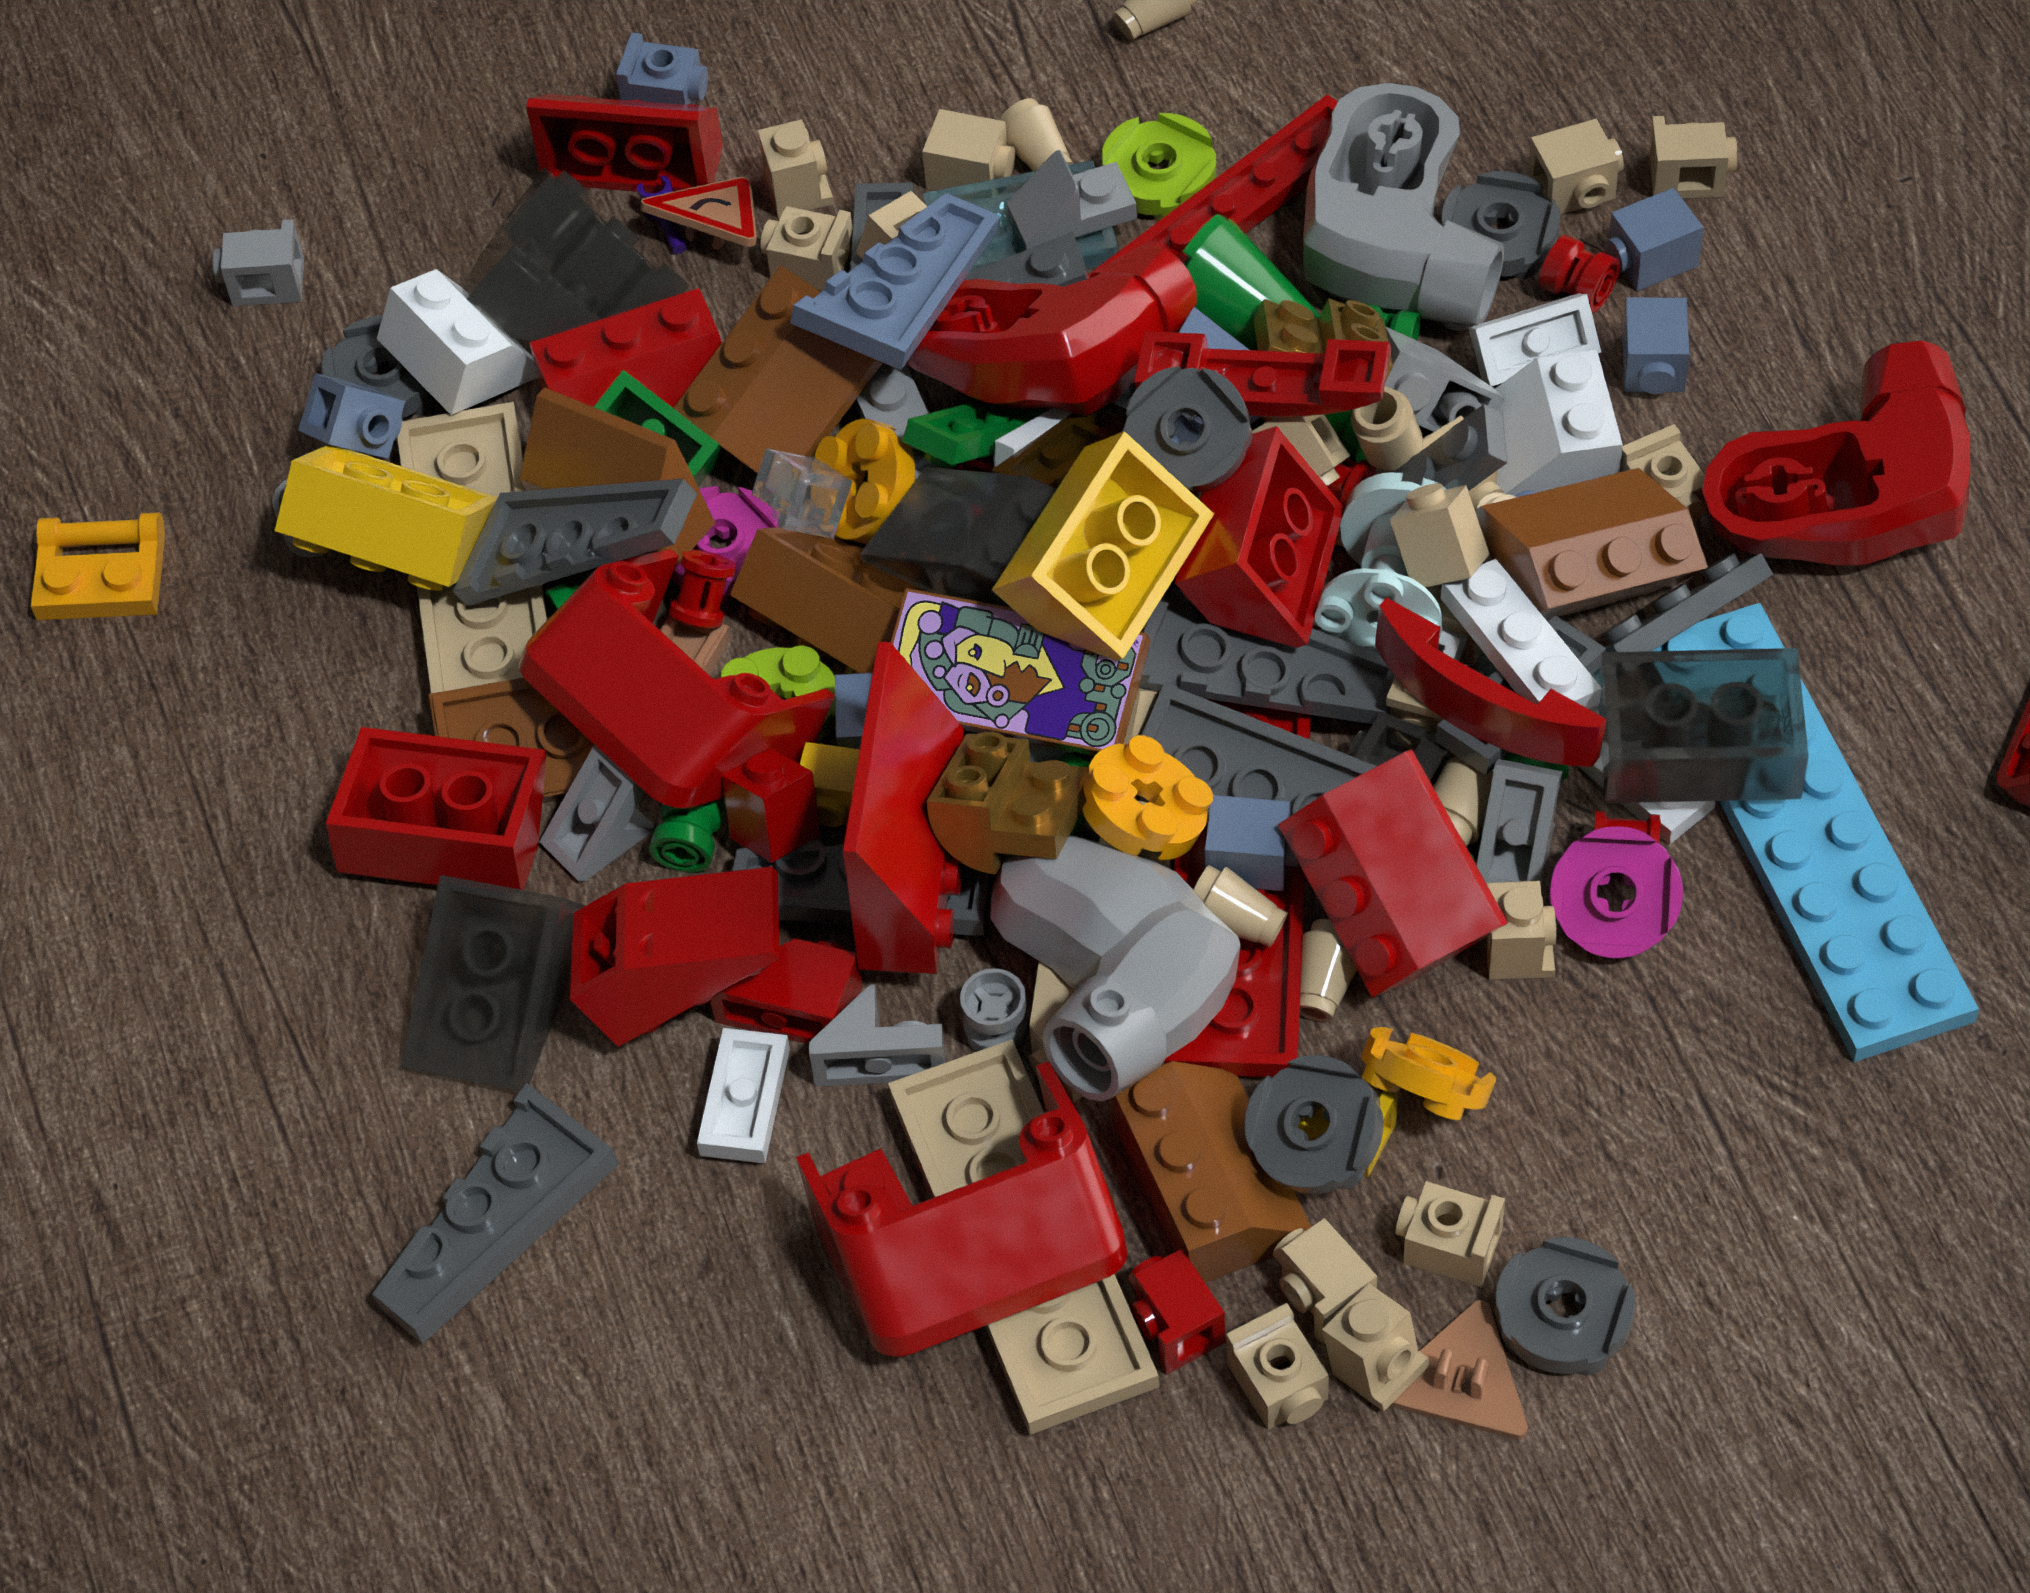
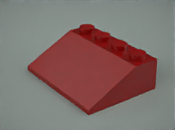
(890, 853)

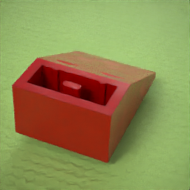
(670, 946)

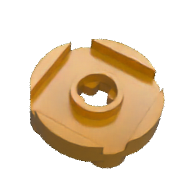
(890, 465)
(1143, 768)
(1426, 1069)

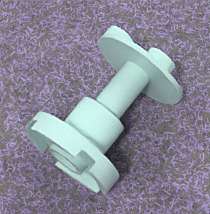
(1352, 599)

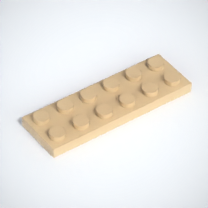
(486, 638)
(1064, 1352)

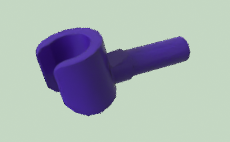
(670, 228)

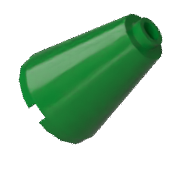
(1235, 278)

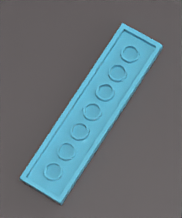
(1841, 884)

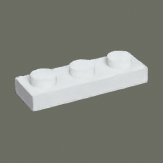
(1518, 637)

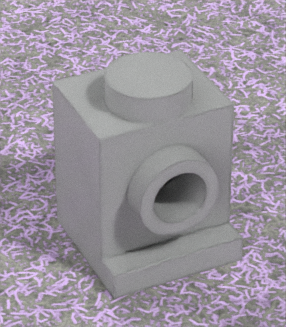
(261, 265)

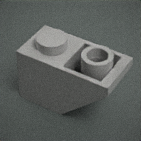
(1435, 384)

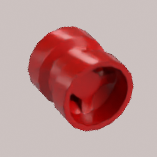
(1576, 271)

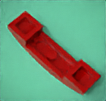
(1279, 382)
(1550, 732)

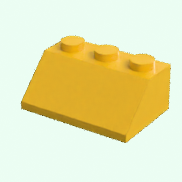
(382, 515)
(1104, 548)

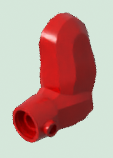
(1055, 342)
(1853, 485)

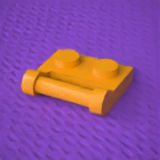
(98, 582)

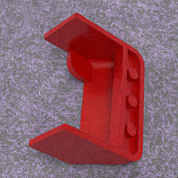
(648, 698)
(980, 1247)

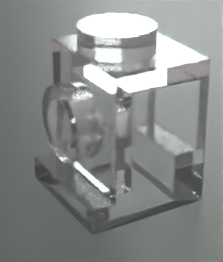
(802, 492)

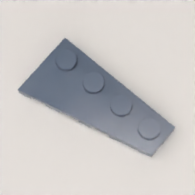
(902, 285)

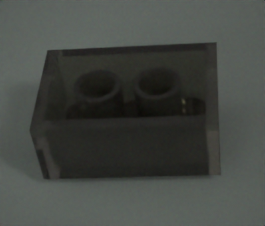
(1702, 725)

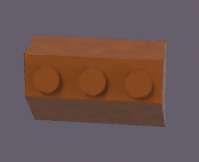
(775, 380)
(589, 447)
(1593, 542)
(821, 594)
(1198, 1171)

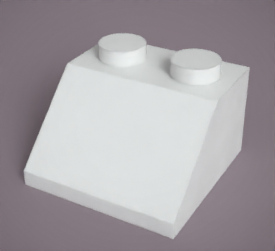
(451, 343)
(1558, 424)

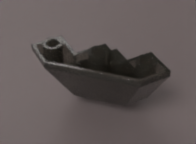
(562, 265)

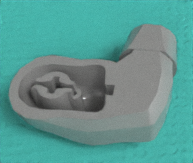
(1373, 211)
(1131, 944)

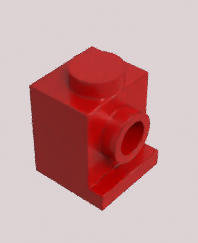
(1176, 1309)

